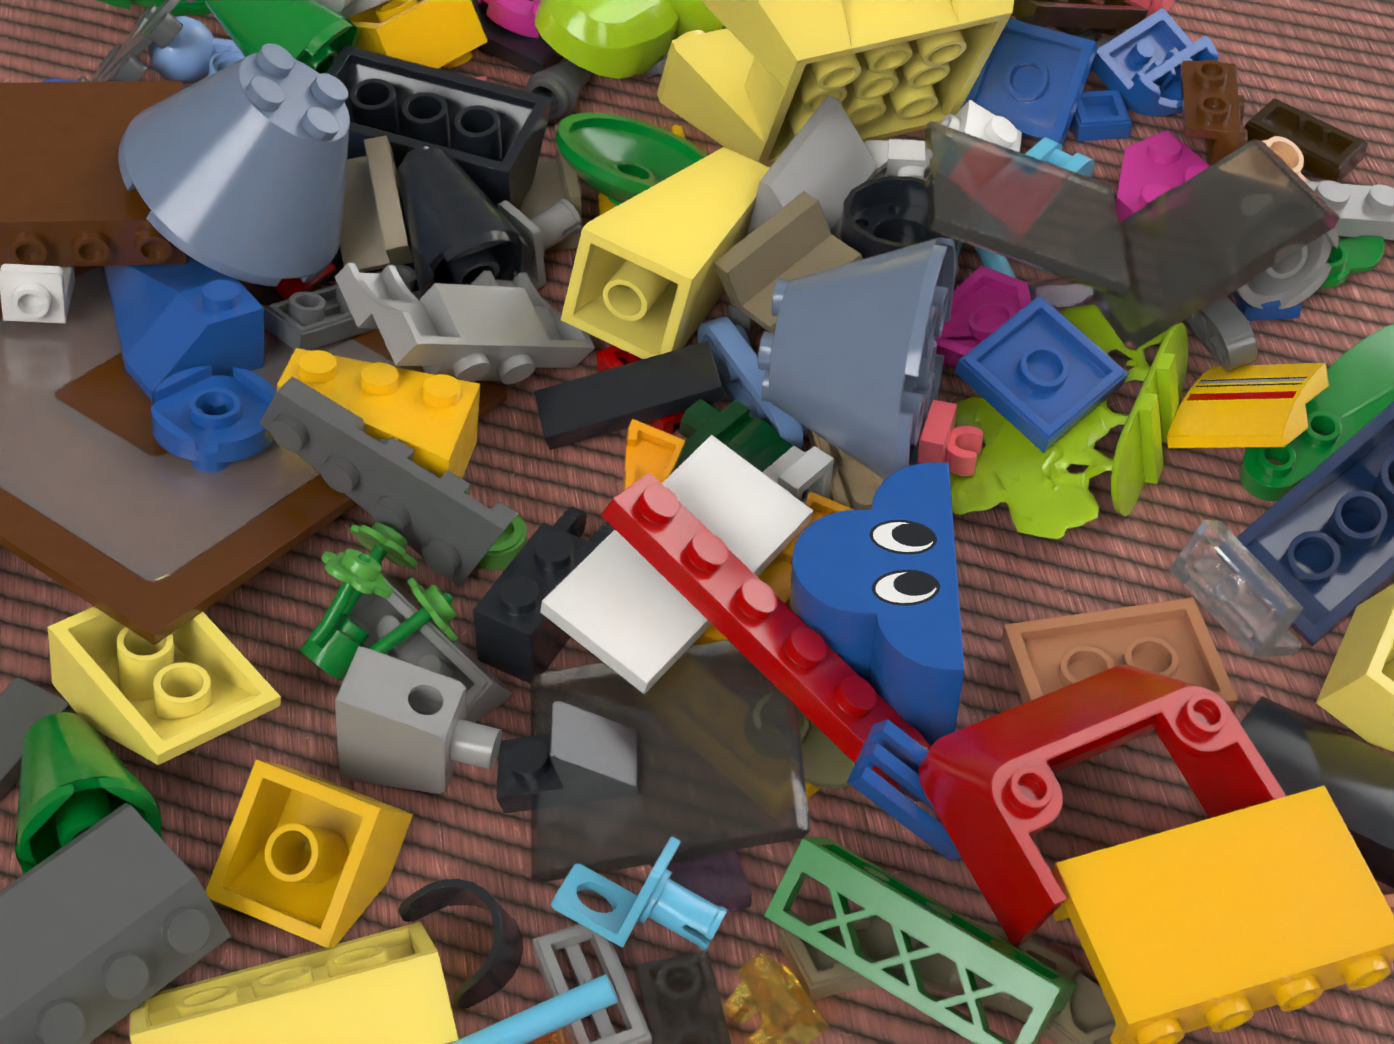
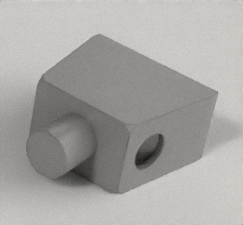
(406, 726)

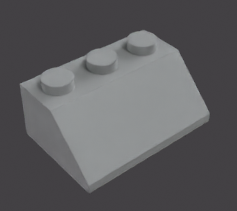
(821, 160)

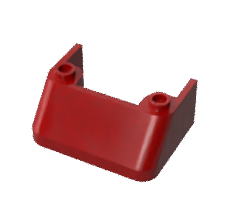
(999, 785)

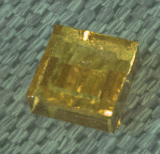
(784, 1004)

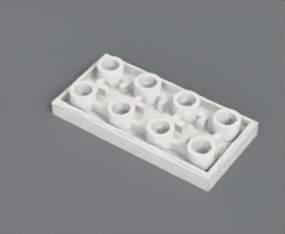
(629, 610)

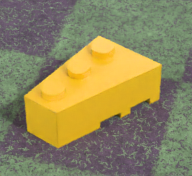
(417, 408)

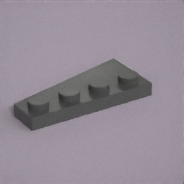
(381, 477)

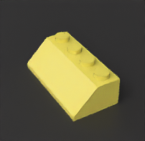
(358, 993)

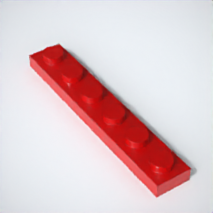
(752, 617)

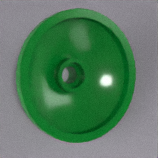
(622, 153)

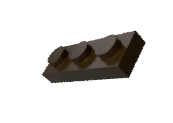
(1074, 15)

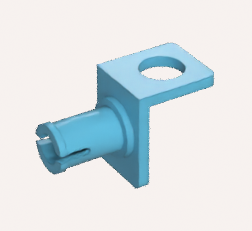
(658, 900)

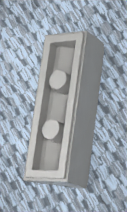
(430, 649)

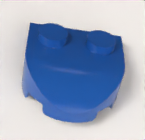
(1148, 64)

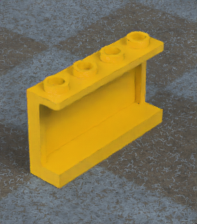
(1228, 918)

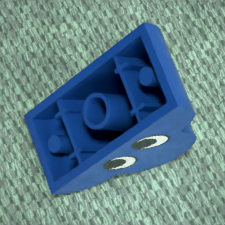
(888, 595)

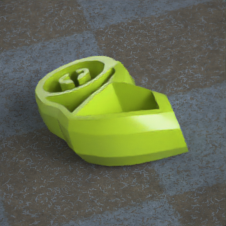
(619, 35)

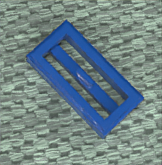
(900, 759)

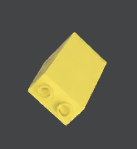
(648, 264)

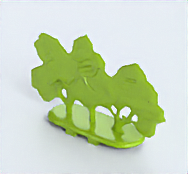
(1036, 484)

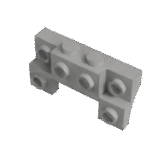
(465, 330)

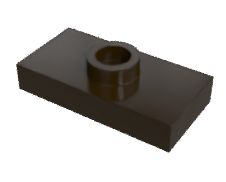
(1325, 148)

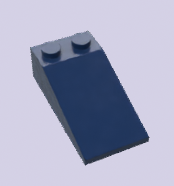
(1334, 531)

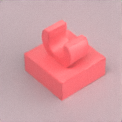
(948, 444)

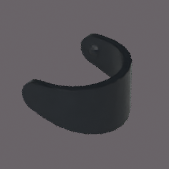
(507, 941)

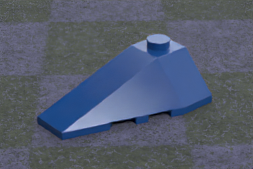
(183, 320)

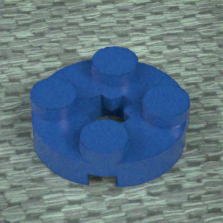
(233, 421)

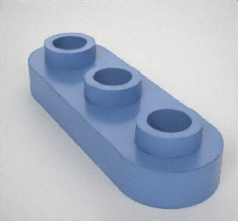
(742, 379)

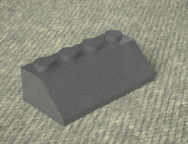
(98, 932)

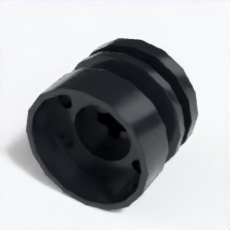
(888, 216)

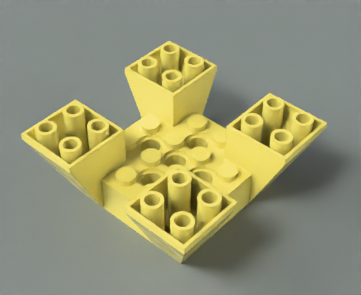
(780, 59)

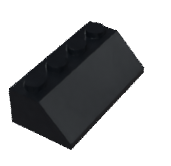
(481, 124)

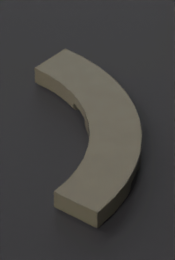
(1083, 1021)

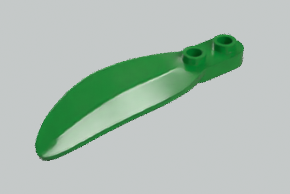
(1357, 392)

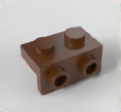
(1212, 107)

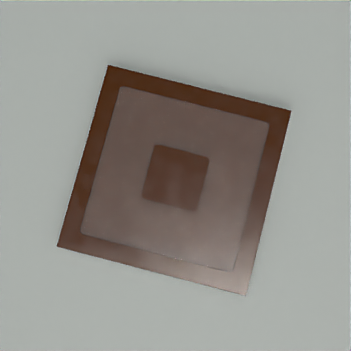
(114, 510)

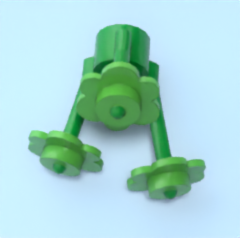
(338, 635)

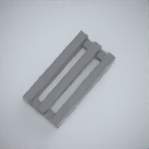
(569, 940)

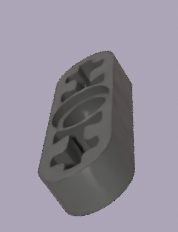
(1224, 333)

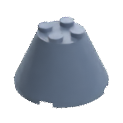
(246, 167)
(860, 351)

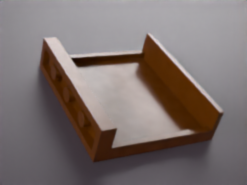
(64, 178)

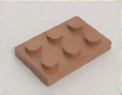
(1153, 636)

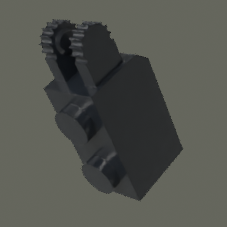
(508, 618)

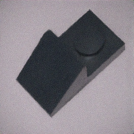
(575, 763)

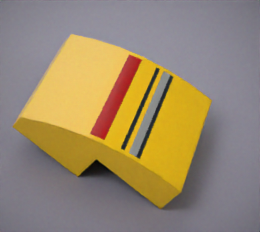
(1247, 406)

